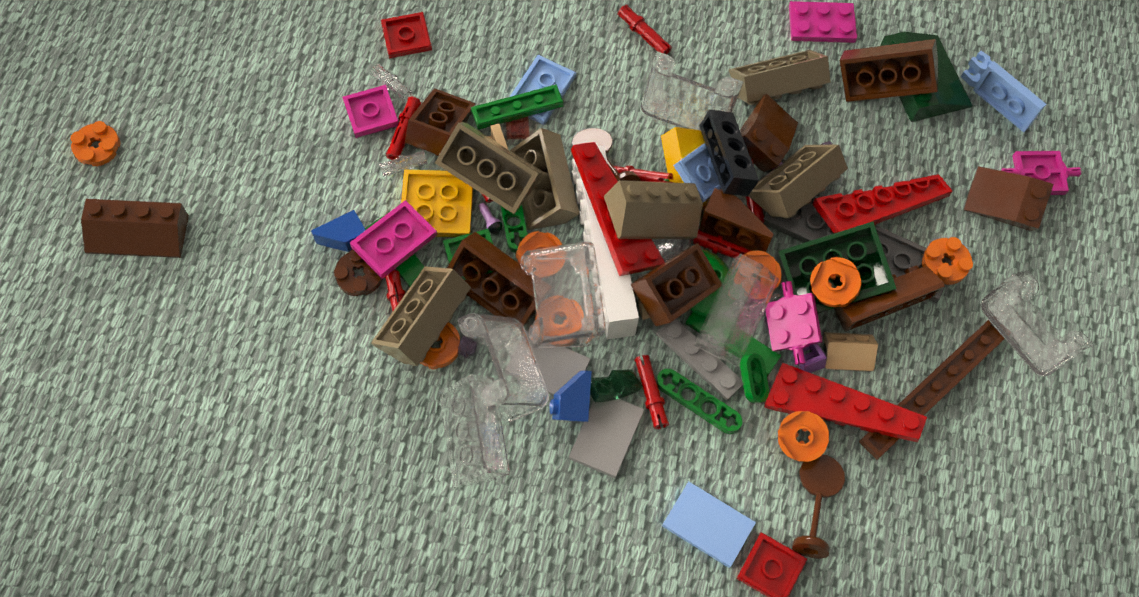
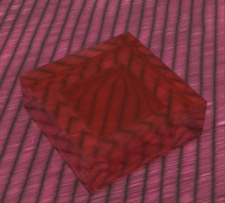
(518, 128)

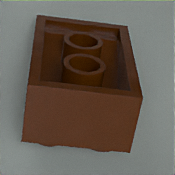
(436, 120)
(768, 133)
(1008, 197)
(735, 222)
(676, 285)

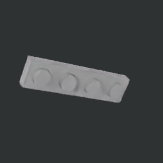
(706, 365)

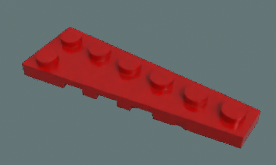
(880, 203)
(628, 254)
(804, 391)

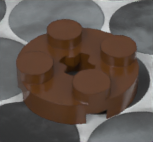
(357, 285)

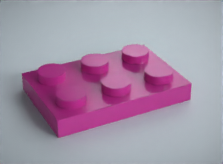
(822, 22)
(393, 239)

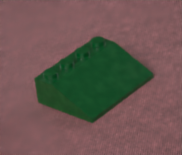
(950, 94)
(858, 245)

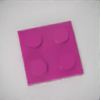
(370, 111)

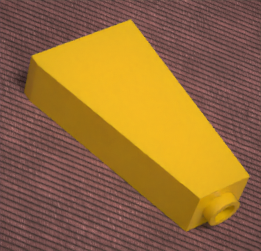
(678, 144)

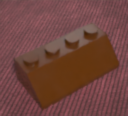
(890, 70)
(133, 228)
(912, 288)
(505, 290)

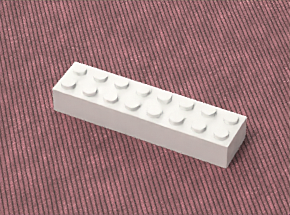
(616, 290)

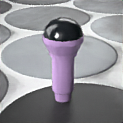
(492, 223)

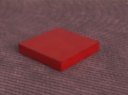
(406, 35)
(771, 567)

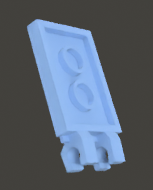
(1003, 91)

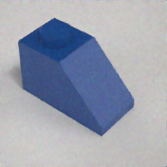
(339, 232)
(573, 399)

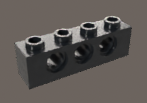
(728, 153)

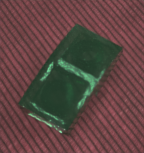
(615, 386)

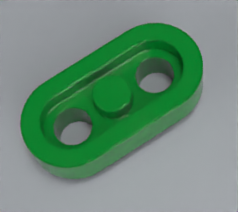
(754, 378)

